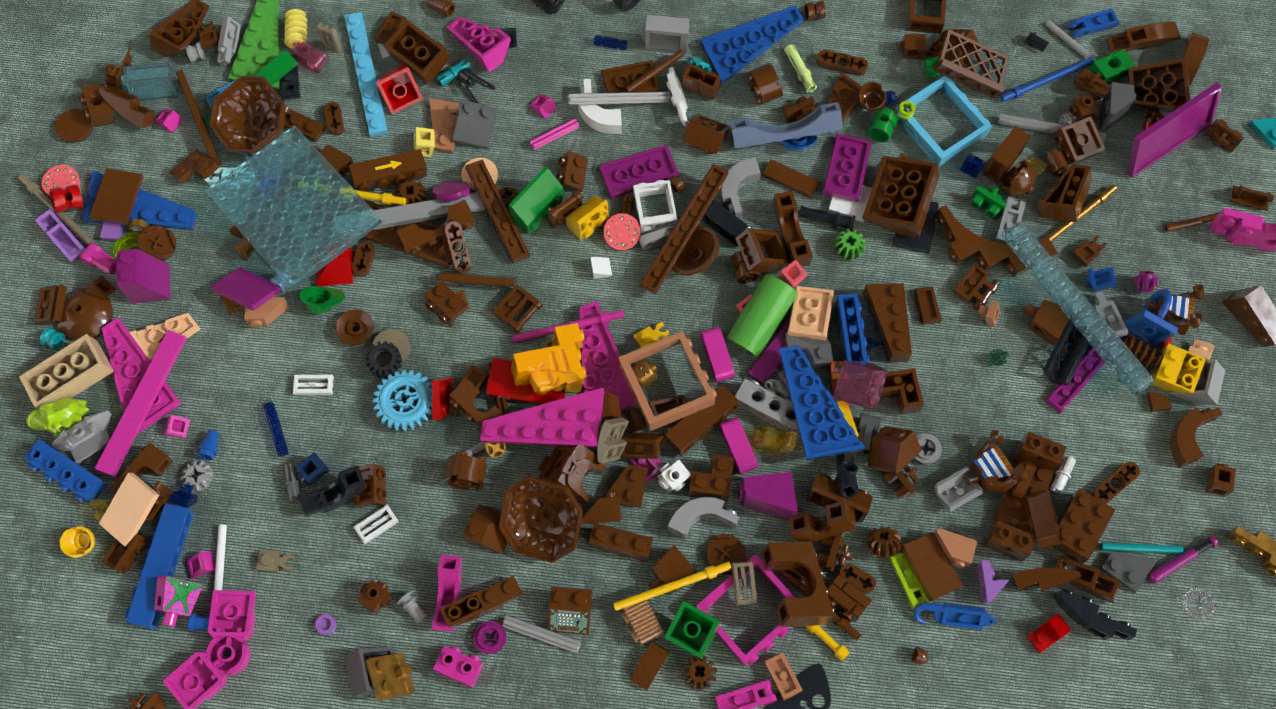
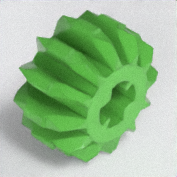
(849, 244)

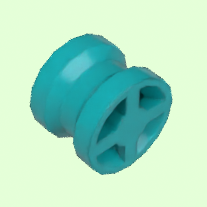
(52, 339)

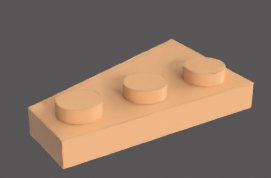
(151, 337)

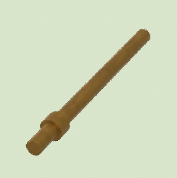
(1100, 198)

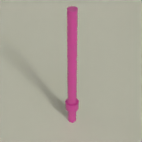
(603, 318)

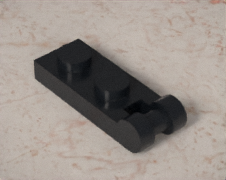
(291, 81)

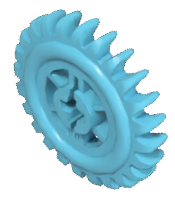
(408, 413)

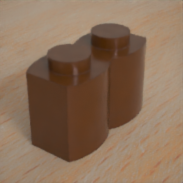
(701, 82)

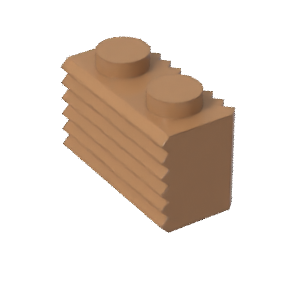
(643, 622)

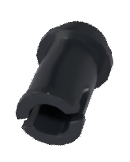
(1037, 41)

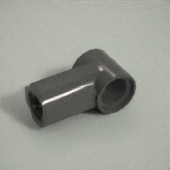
(868, 428)

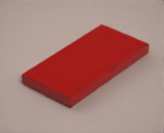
(502, 385)

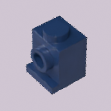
(308, 464)

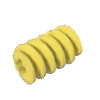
(295, 27)

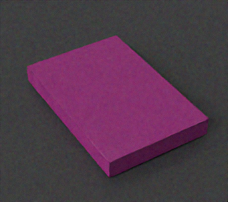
(246, 288)

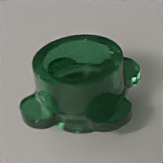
(997, 357)

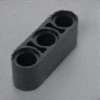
(724, 222)

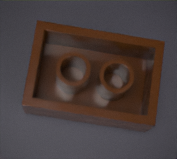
(417, 51)
(1082, 525)

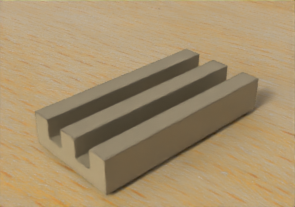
(329, 36)
(745, 601)

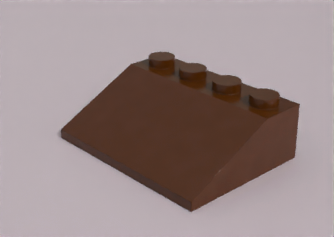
(902, 195)

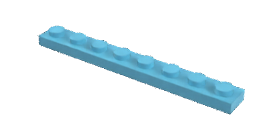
(366, 74)

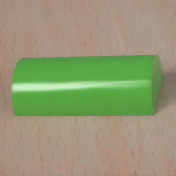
(762, 315)

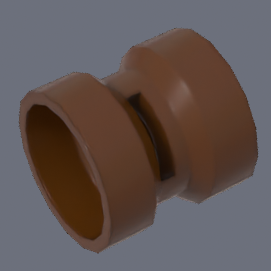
(815, 10)

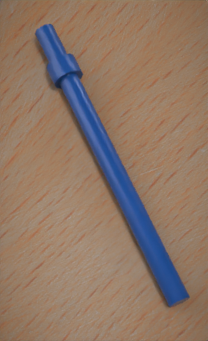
(1018, 91)

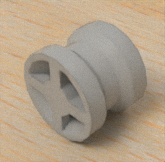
(195, 52)

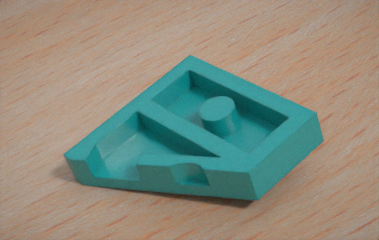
(1266, 130)

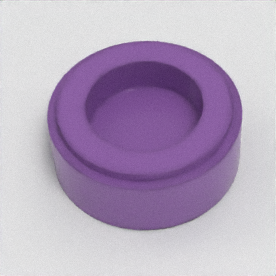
(325, 624)

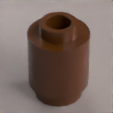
(1056, 162)

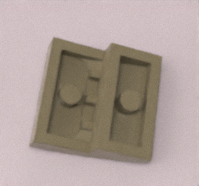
(610, 442)

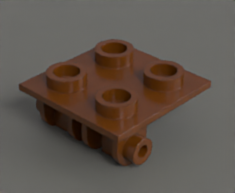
(114, 73)

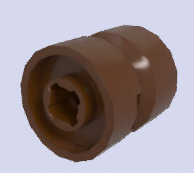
(742, 274)

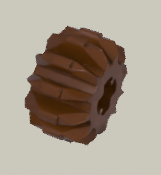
(416, 189)
(884, 542)
(691, 670)

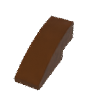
(128, 106)
(636, 419)
(1044, 577)
(1091, 580)

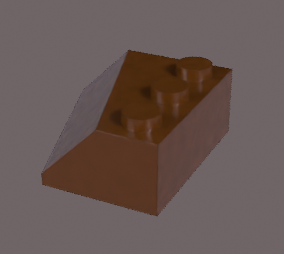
(1161, 84)

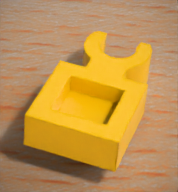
(650, 336)

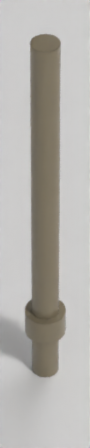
(34, 189)

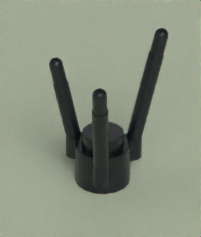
(470, 79)

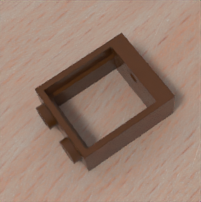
(926, 23)
(1006, 154)
(755, 261)

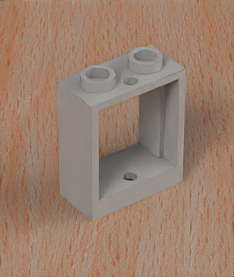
(669, 26)

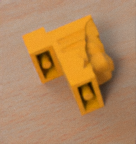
(553, 366)

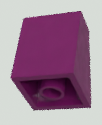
(142, 276)
(769, 494)

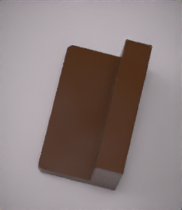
(642, 445)

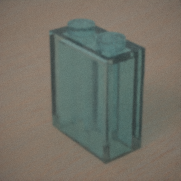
(151, 81)

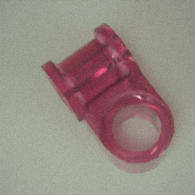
(311, 56)

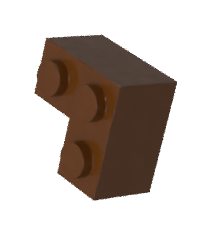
(906, 388)
(715, 484)

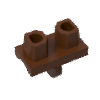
(1092, 84)
(800, 110)
(1224, 135)
(906, 488)
(163, 498)
(829, 560)
(153, 702)

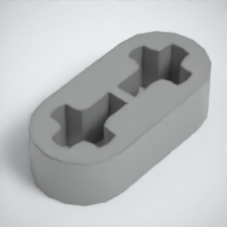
(655, 238)

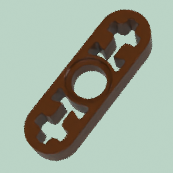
(854, 70)
(448, 234)
(1123, 481)

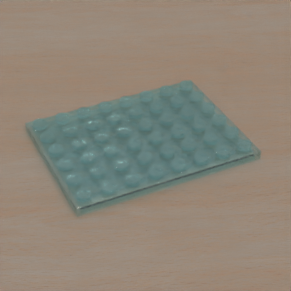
(293, 207)

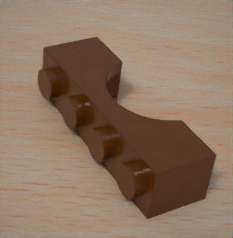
(787, 218)
(415, 238)

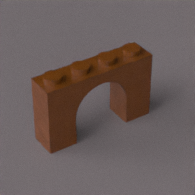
(802, 560)

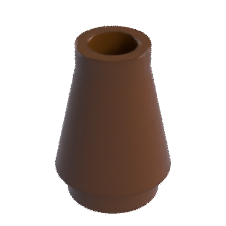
(444, 7)

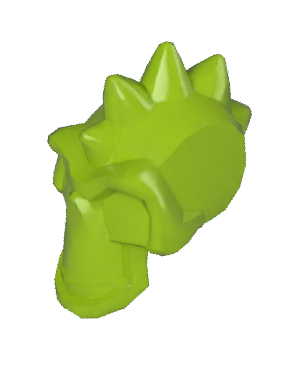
(57, 415)

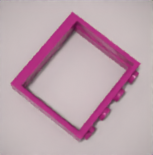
(726, 586)

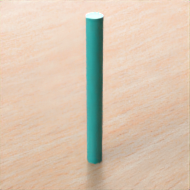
(1141, 548)

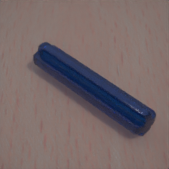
(275, 428)

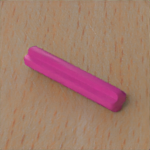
(554, 134)

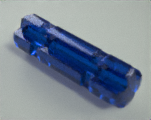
(610, 42)

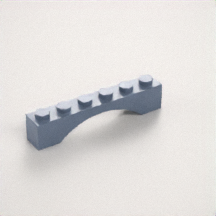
(822, 120)

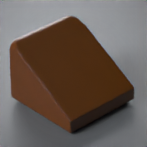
(100, 288)

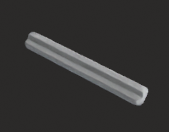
(541, 634)

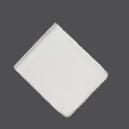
(600, 267)

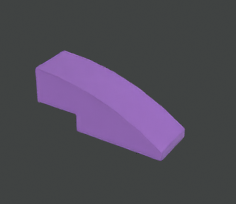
(60, 235)

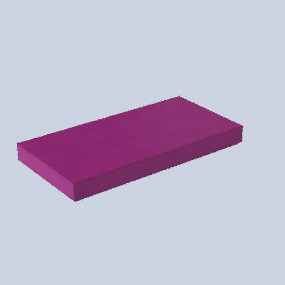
(638, 168)
(847, 168)

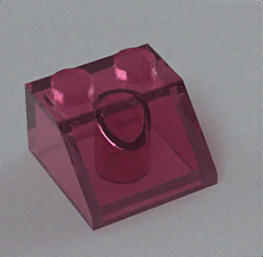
(860, 384)

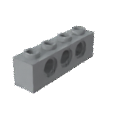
(762, 410)

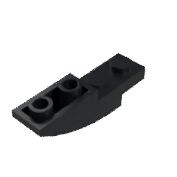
(1086, 614)

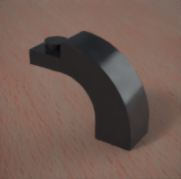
(343, 490)

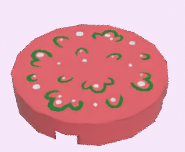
(60, 177)
(622, 231)

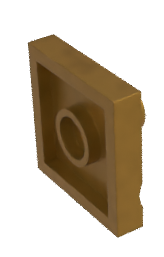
(390, 676)

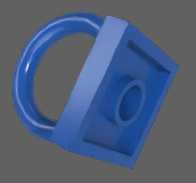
(1152, 327)

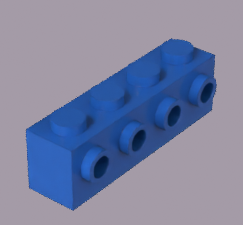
(851, 328)
(65, 471)

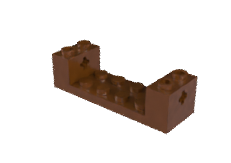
(1012, 523)

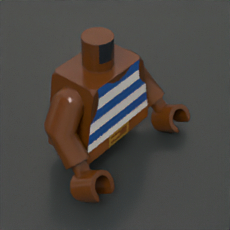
(1181, 309)
(993, 469)

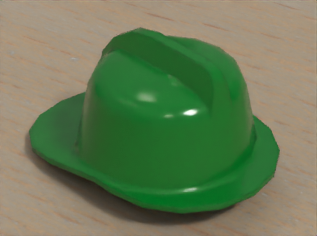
(321, 300)

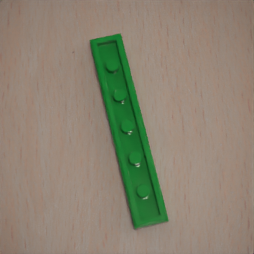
(272, 72)

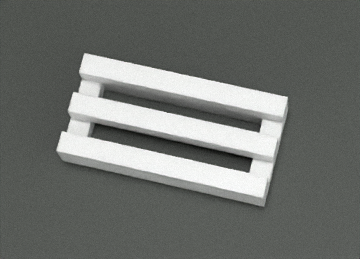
(329, 385)
(371, 536)

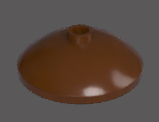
(698, 252)
(91, 318)

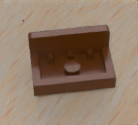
(572, 171)
(445, 303)
(122, 557)

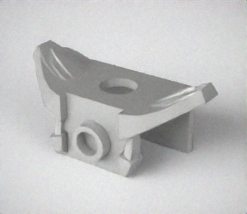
(85, 437)

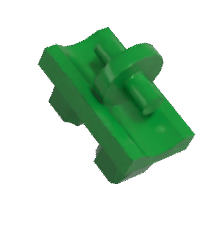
(989, 199)

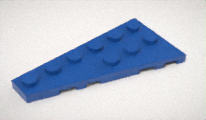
(740, 45)
(148, 207)
(817, 415)

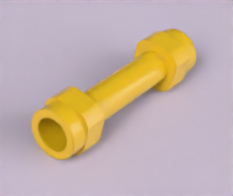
(840, 651)

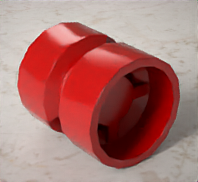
(59, 200)

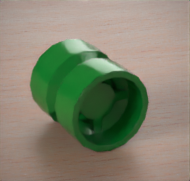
(883, 125)

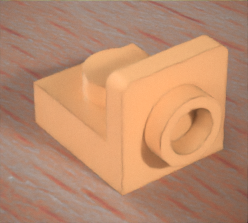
(1202, 349)

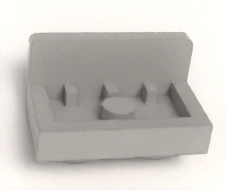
(955, 491)

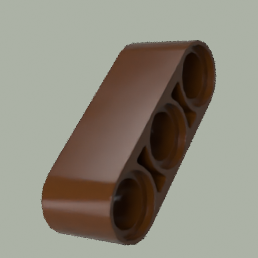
(1044, 519)

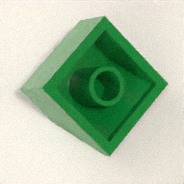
(692, 629)

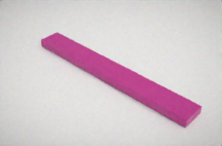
(140, 403)

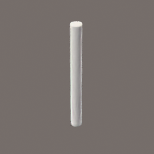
(220, 556)

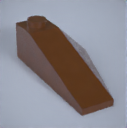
(178, 29)

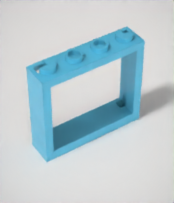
(925, 141)

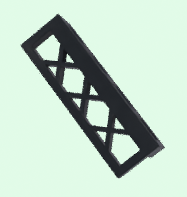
(1071, 355)

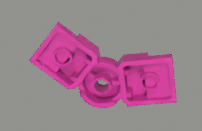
(1245, 229)
(207, 673)

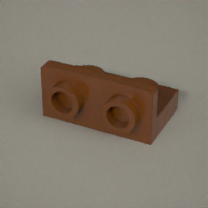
(375, 486)

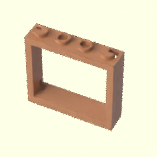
(654, 422)

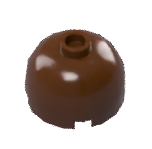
(1019, 180)

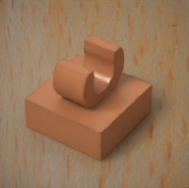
(990, 313)

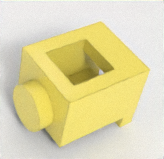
(424, 140)

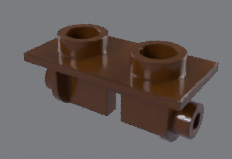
(1251, 198)

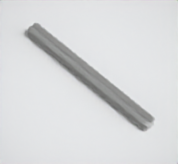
(617, 98)
(1032, 124)

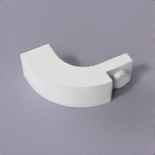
(597, 118)

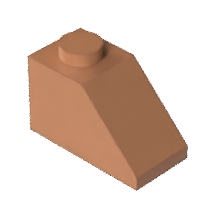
(266, 313)
(956, 547)

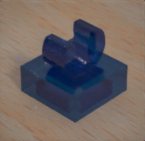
(972, 165)
(184, 496)

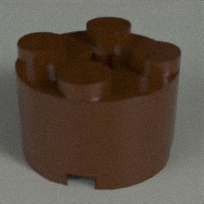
(764, 83)
(465, 471)

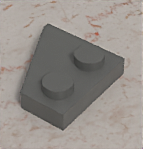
(1128, 569)

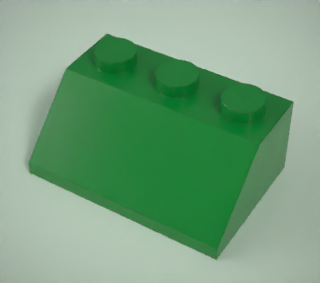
(535, 200)

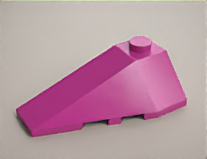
(483, 43)

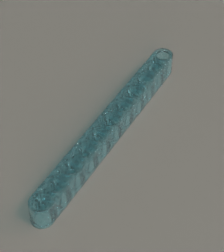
(1078, 308)

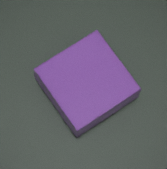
(111, 231)

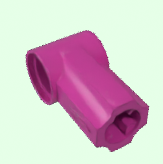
(96, 256)

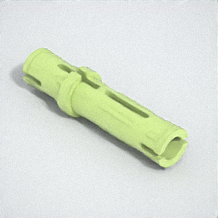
(803, 73)

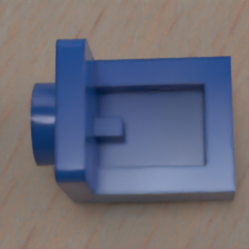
(1101, 279)

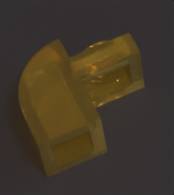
(773, 441)

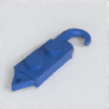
(956, 615)

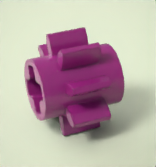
(1146, 281)

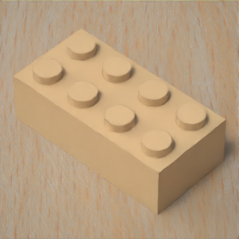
(67, 372)

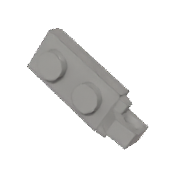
(228, 40)
(1110, 314)

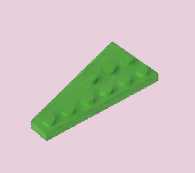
(259, 42)

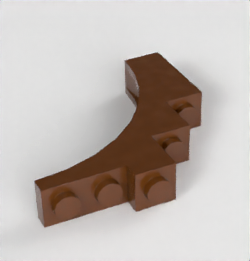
(989, 253)

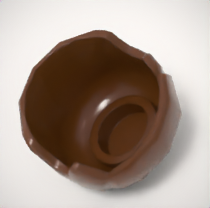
(872, 96)

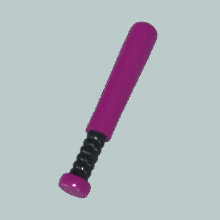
(1181, 560)

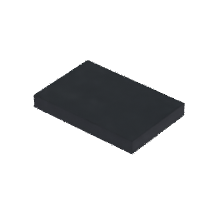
(921, 243)

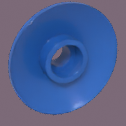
(800, 144)

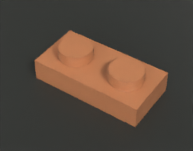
(783, 676)

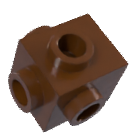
(1084, 107)
(368, 597)

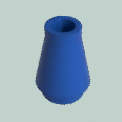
(208, 447)

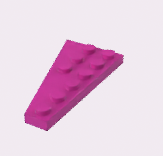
(601, 359)
(129, 368)
(556, 423)

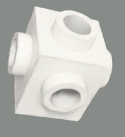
(679, 474)

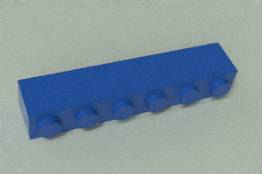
(160, 561)

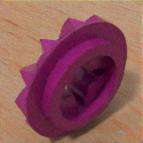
(489, 628)

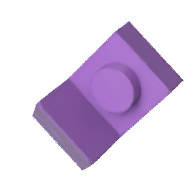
(988, 586)

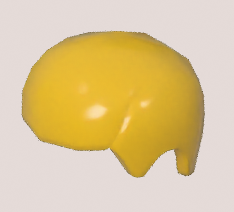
(77, 541)

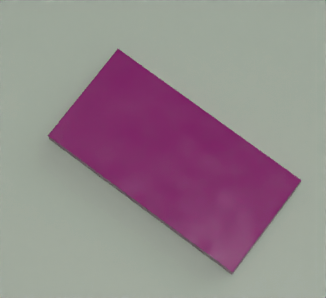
(1173, 130)

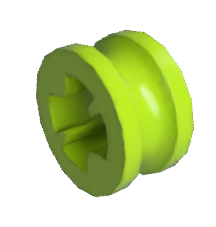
(909, 114)

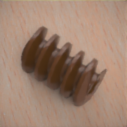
(1144, 356)

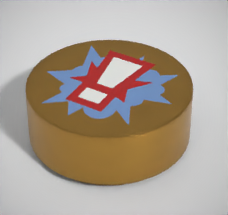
(138, 225)

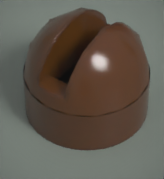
(920, 656)

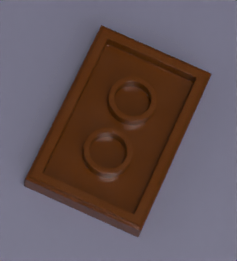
(619, 77)
(116, 196)
(931, 566)

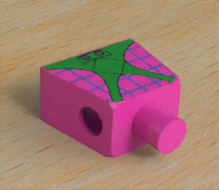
(175, 598)

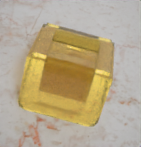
(1037, 164)

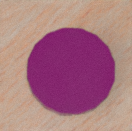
(451, 190)

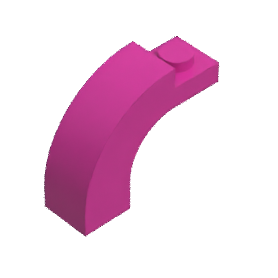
(448, 588)

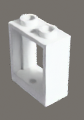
(655, 222)

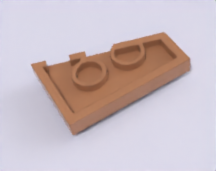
(443, 120)

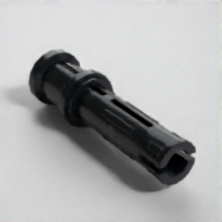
(835, 219)

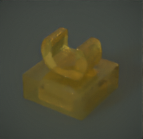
(99, 507)

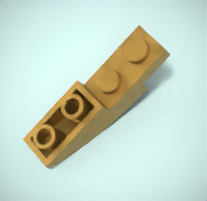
(1259, 544)

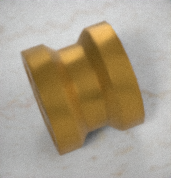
(498, 449)

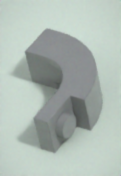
(739, 175)
(699, 509)

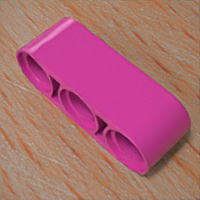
(717, 354)
(738, 445)

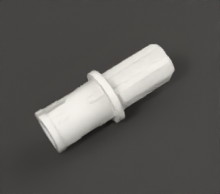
(1063, 474)

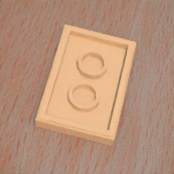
(811, 313)
(128, 509)

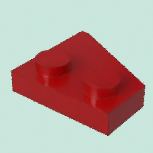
(440, 390)

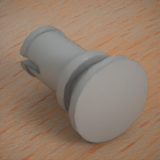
(412, 607)

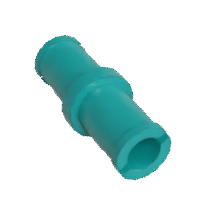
(453, 72)

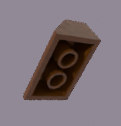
(826, 492)

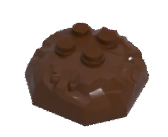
(248, 114)
(541, 518)

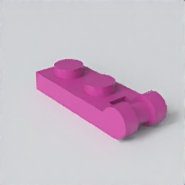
(747, 697)

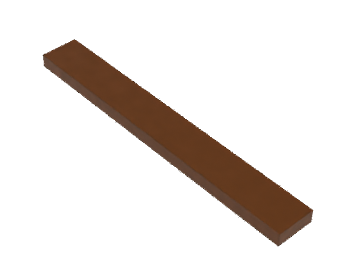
(684, 229)

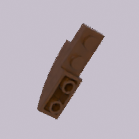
(1144, 36)
(481, 602)

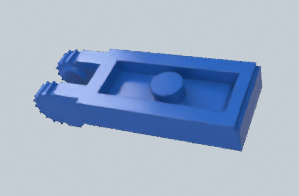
(1094, 23)

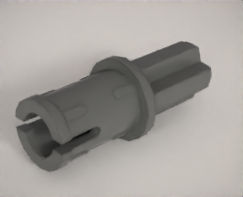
(291, 483)

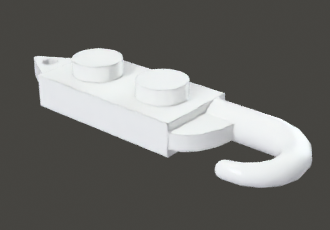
(678, 97)

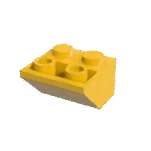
(588, 217)
(1178, 370)

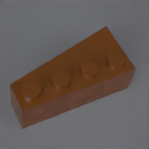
(890, 316)

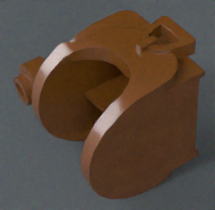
(569, 466)

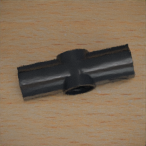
(846, 475)

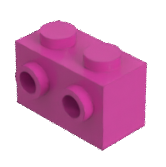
(458, 666)

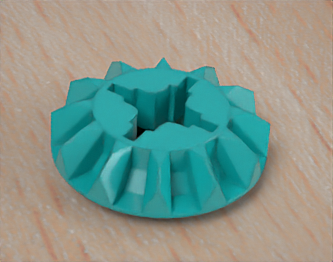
(698, 62)

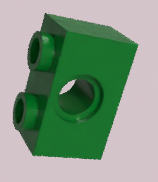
(1113, 66)

